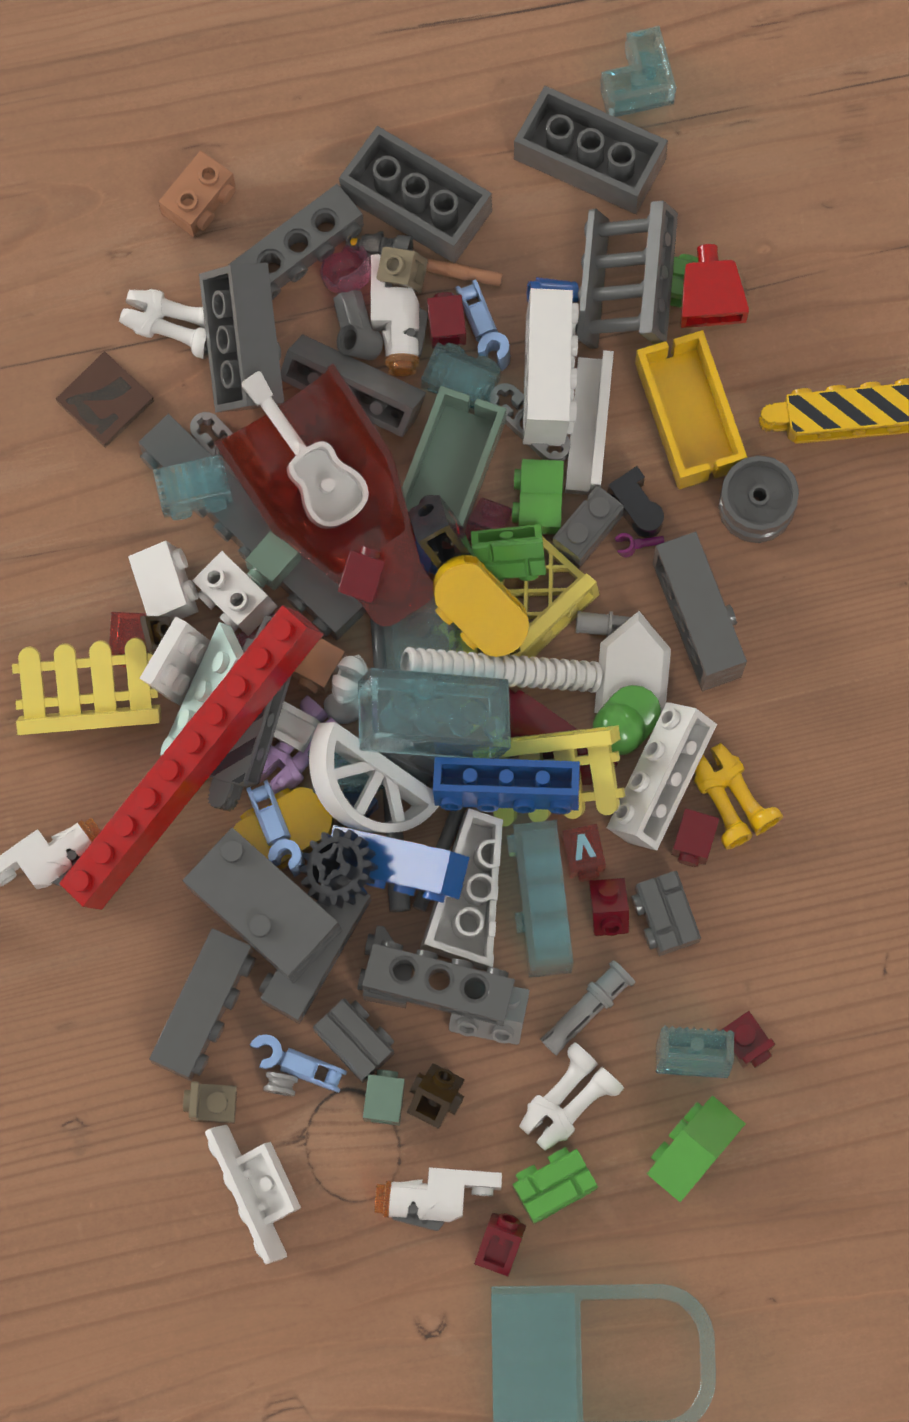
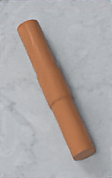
(464, 272)

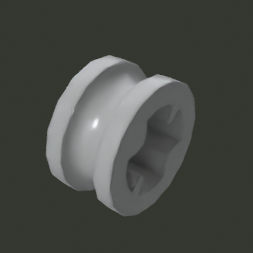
(280, 1084)

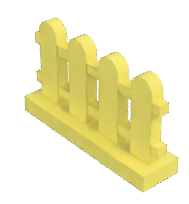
(69, 697)
(565, 749)

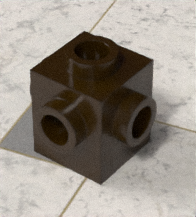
(436, 1095)

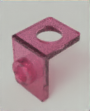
(487, 516)

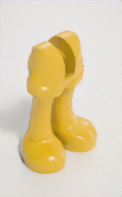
(730, 776)

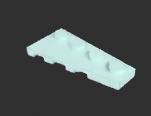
(216, 663)

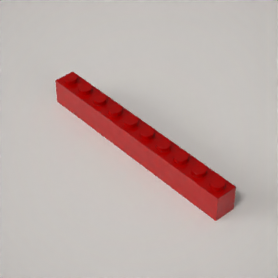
(191, 758)

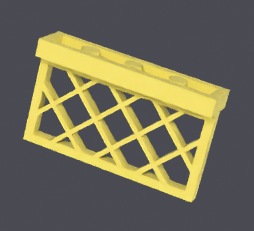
(558, 612)

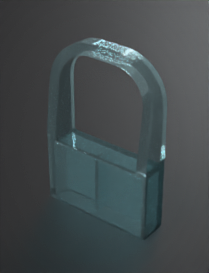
(540, 1348)

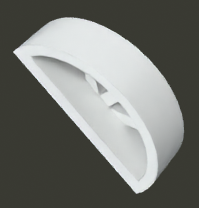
(398, 783)

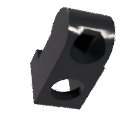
(640, 513)

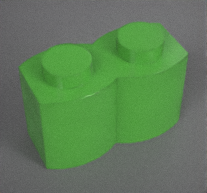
(540, 494)

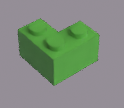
(694, 1147)

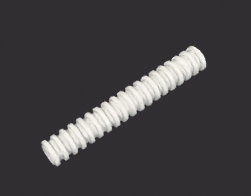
(519, 671)

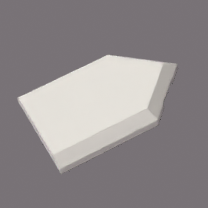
(634, 657)

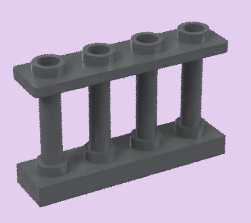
(653, 290)

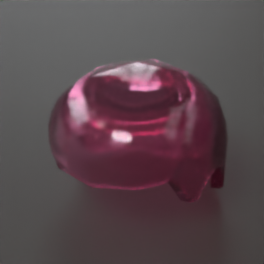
(346, 270)

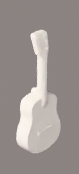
(327, 486)

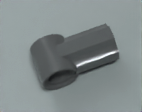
(355, 334)

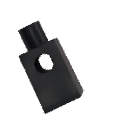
(434, 522)

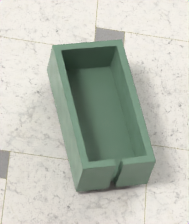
(454, 452)

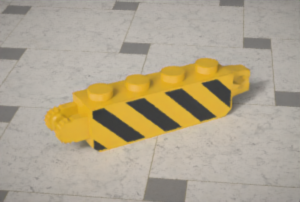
(840, 412)

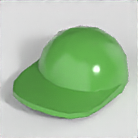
(634, 711)

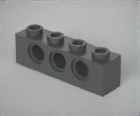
(330, 207)
(489, 1008)

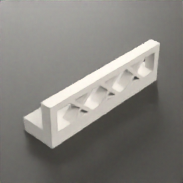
(589, 429)

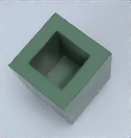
(271, 561)
(384, 1098)

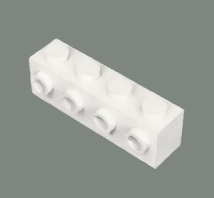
(662, 775)

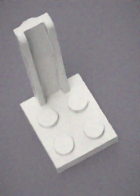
(176, 664)

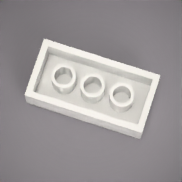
(550, 366)

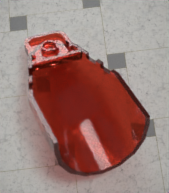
(334, 415)

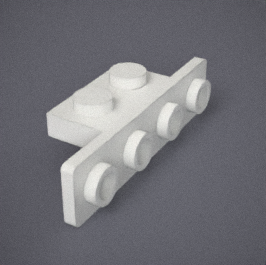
(258, 1188)

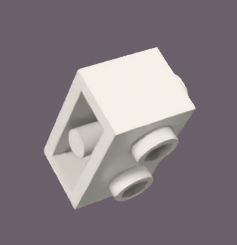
(164, 581)
(234, 593)

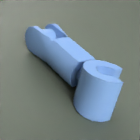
(483, 325)
(275, 829)
(298, 1063)

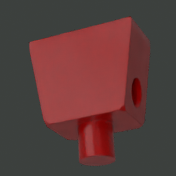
(712, 291)

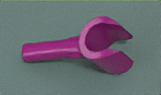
(636, 543)

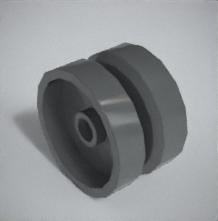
(777, 496)

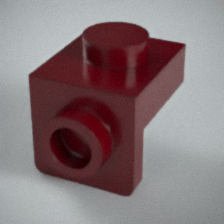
(609, 906)

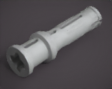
(599, 996)

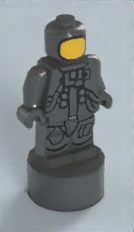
(375, 242)

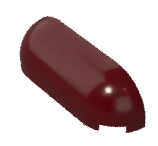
(533, 718)

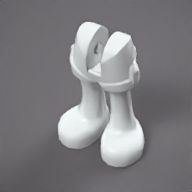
(152, 320)
(343, 702)
(580, 1065)

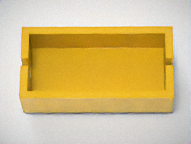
(690, 409)

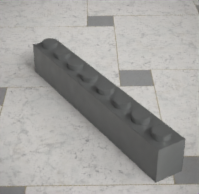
(241, 521)

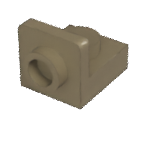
(402, 268)
(210, 1103)

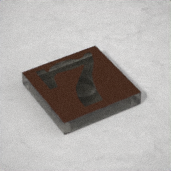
(105, 399)

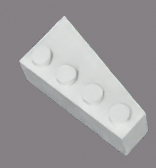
(467, 925)

